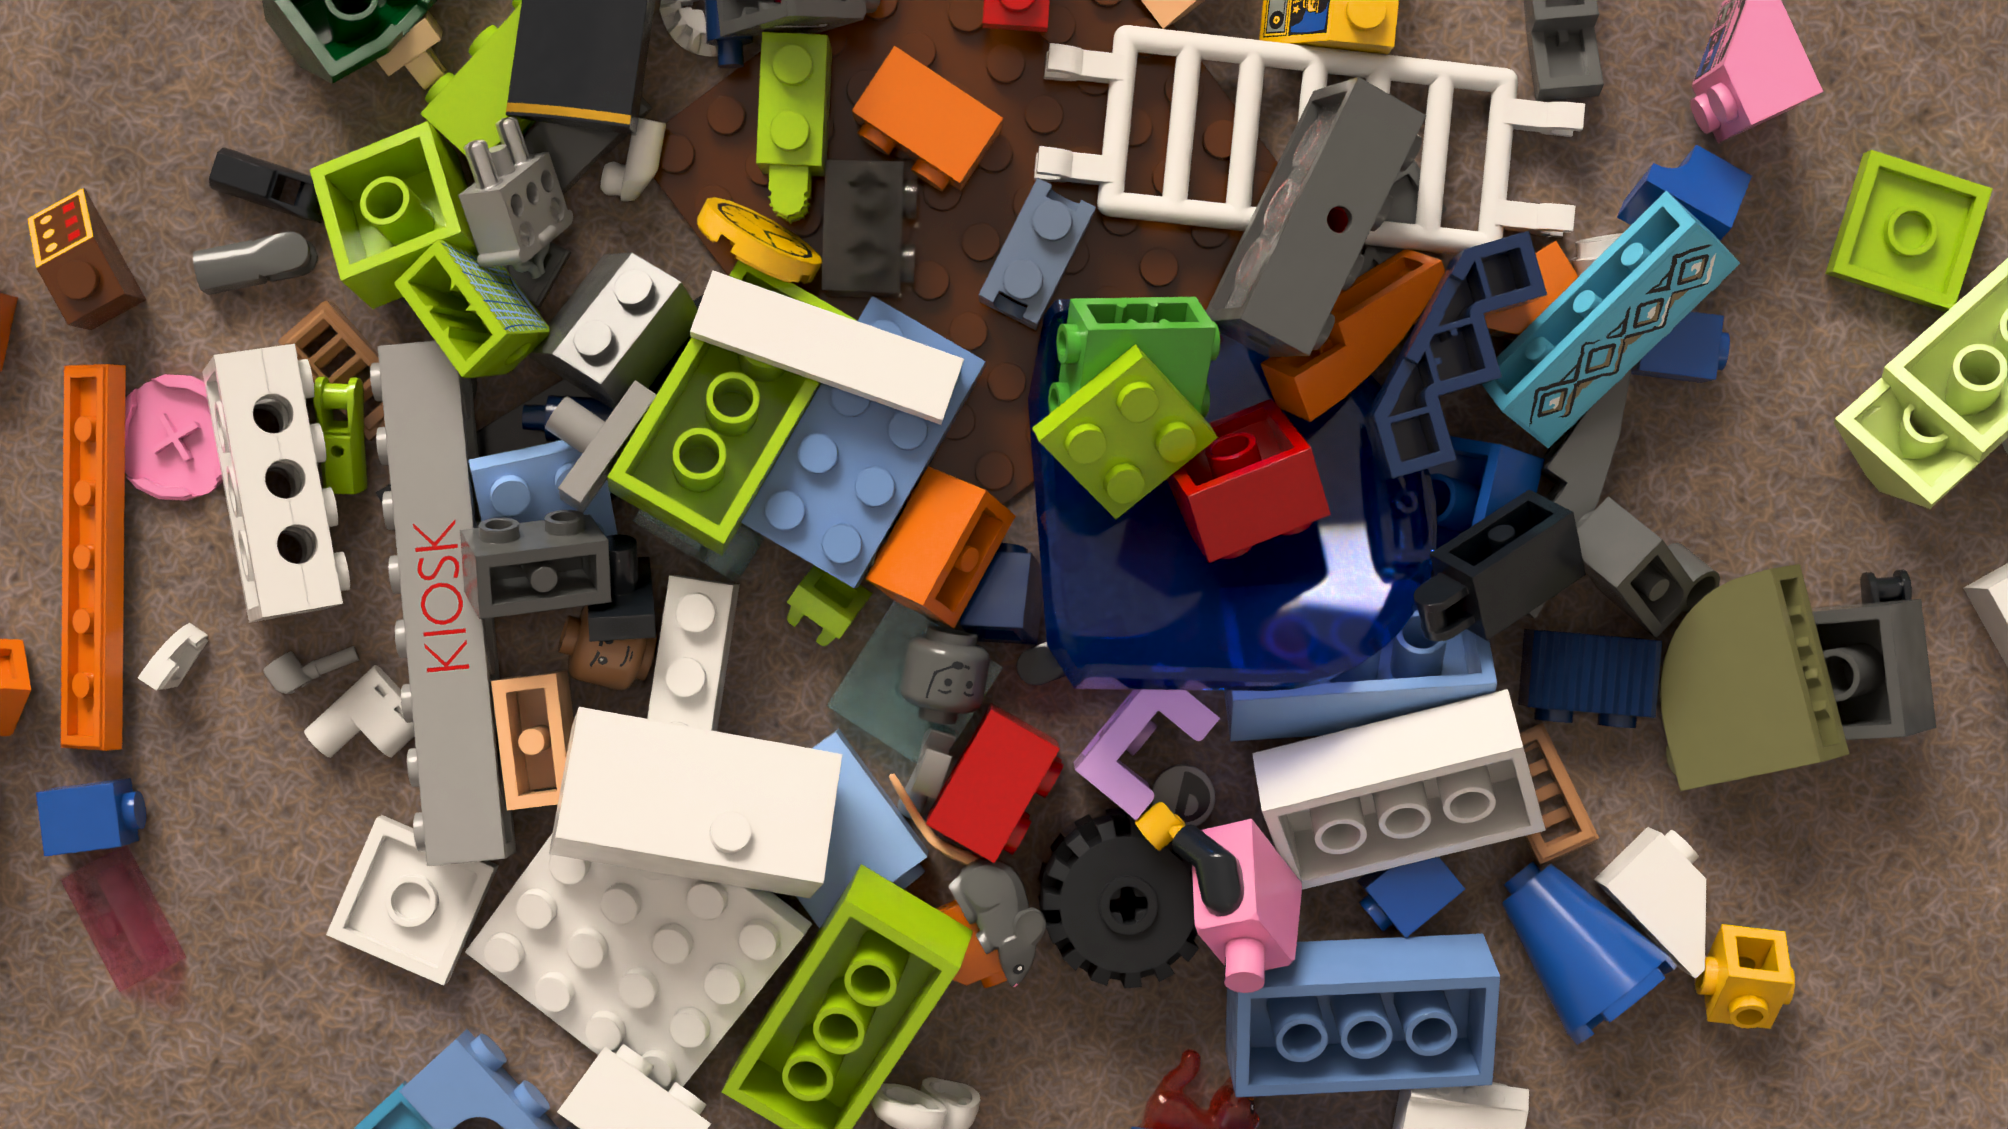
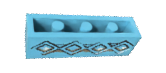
(1609, 319)

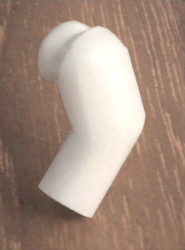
(641, 162)

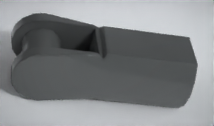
(253, 262)

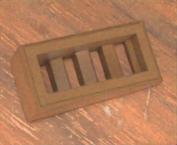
(310, 328)
(1585, 833)

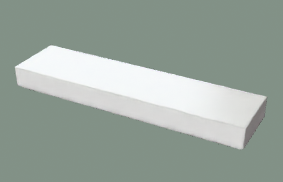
(826, 347)

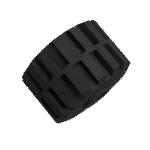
(1090, 929)

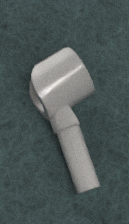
(288, 673)

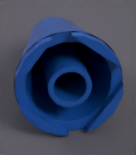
(1581, 949)

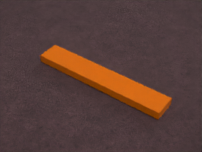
(93, 557)

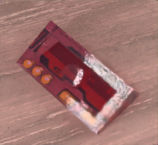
(123, 918)

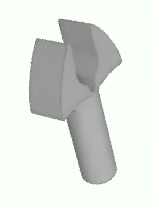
(930, 769)

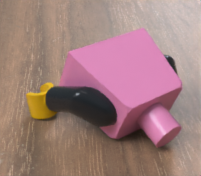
(1241, 893)

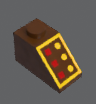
(82, 263)

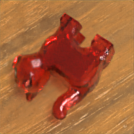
(1173, 1109)

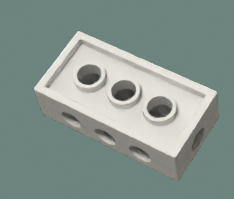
(280, 384)

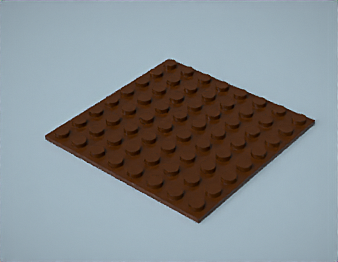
(960, 233)

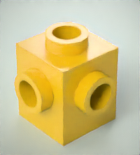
(1746, 977)

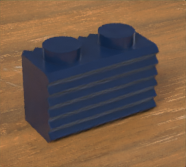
(1589, 675)

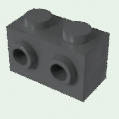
(535, 564)

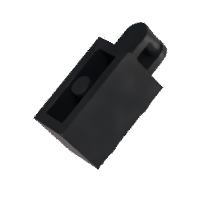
(1500, 569)

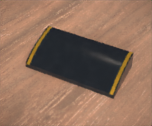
(581, 63)

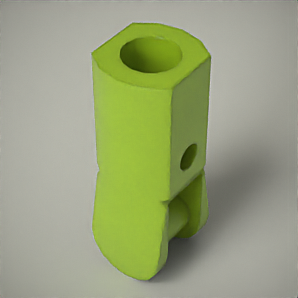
(344, 440)

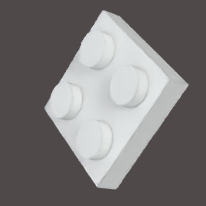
(409, 909)

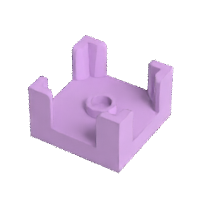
(1129, 730)

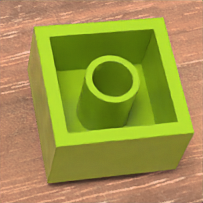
(390, 207)

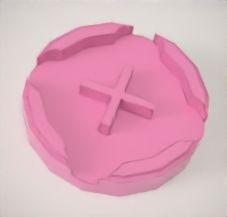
(171, 439)

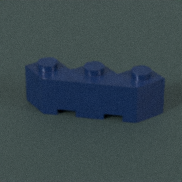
(1449, 353)

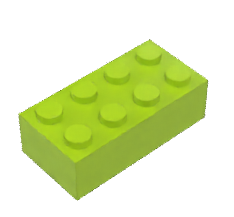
(714, 433)
(848, 1007)

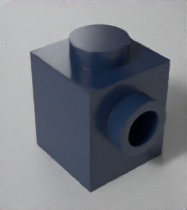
(1007, 599)

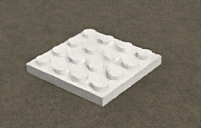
(637, 955)

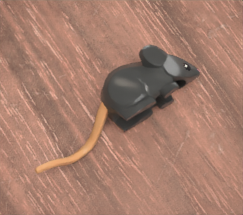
(991, 898)

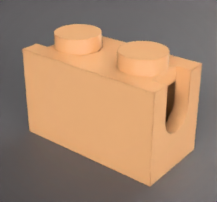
(533, 736)

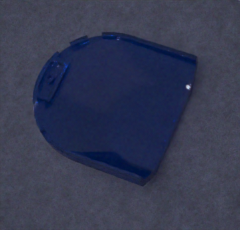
(1146, 609)

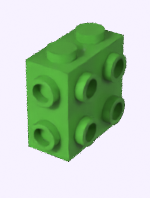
(1167, 329)

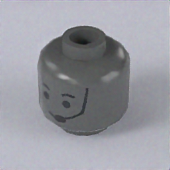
(944, 674)

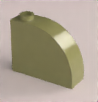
(1748, 684)

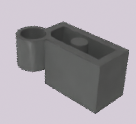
(1639, 569)

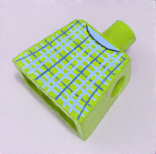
(472, 310)

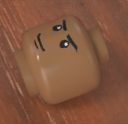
(604, 663)

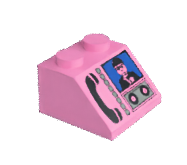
(1750, 69)

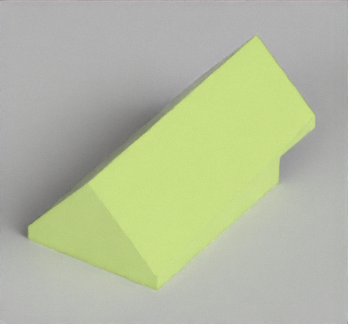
(1937, 401)

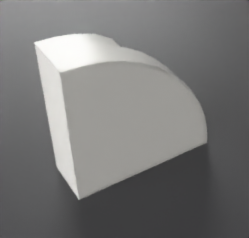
(169, 673)

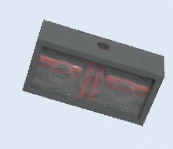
(1316, 219)

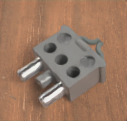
(514, 202)

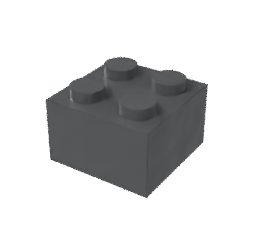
(1878, 667)

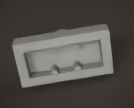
(597, 440)

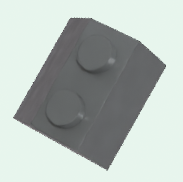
(618, 328)

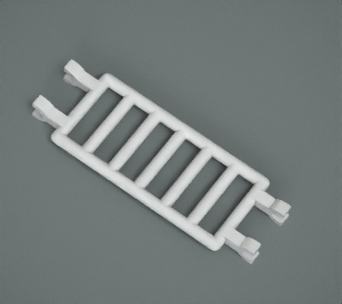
(1252, 55)

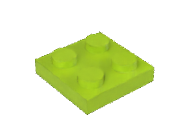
(1908, 231)
(1125, 432)

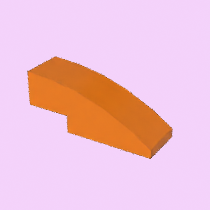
(1366, 329)

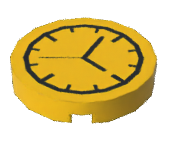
(759, 241)

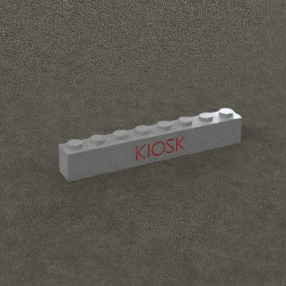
(446, 645)

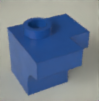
(1701, 183)

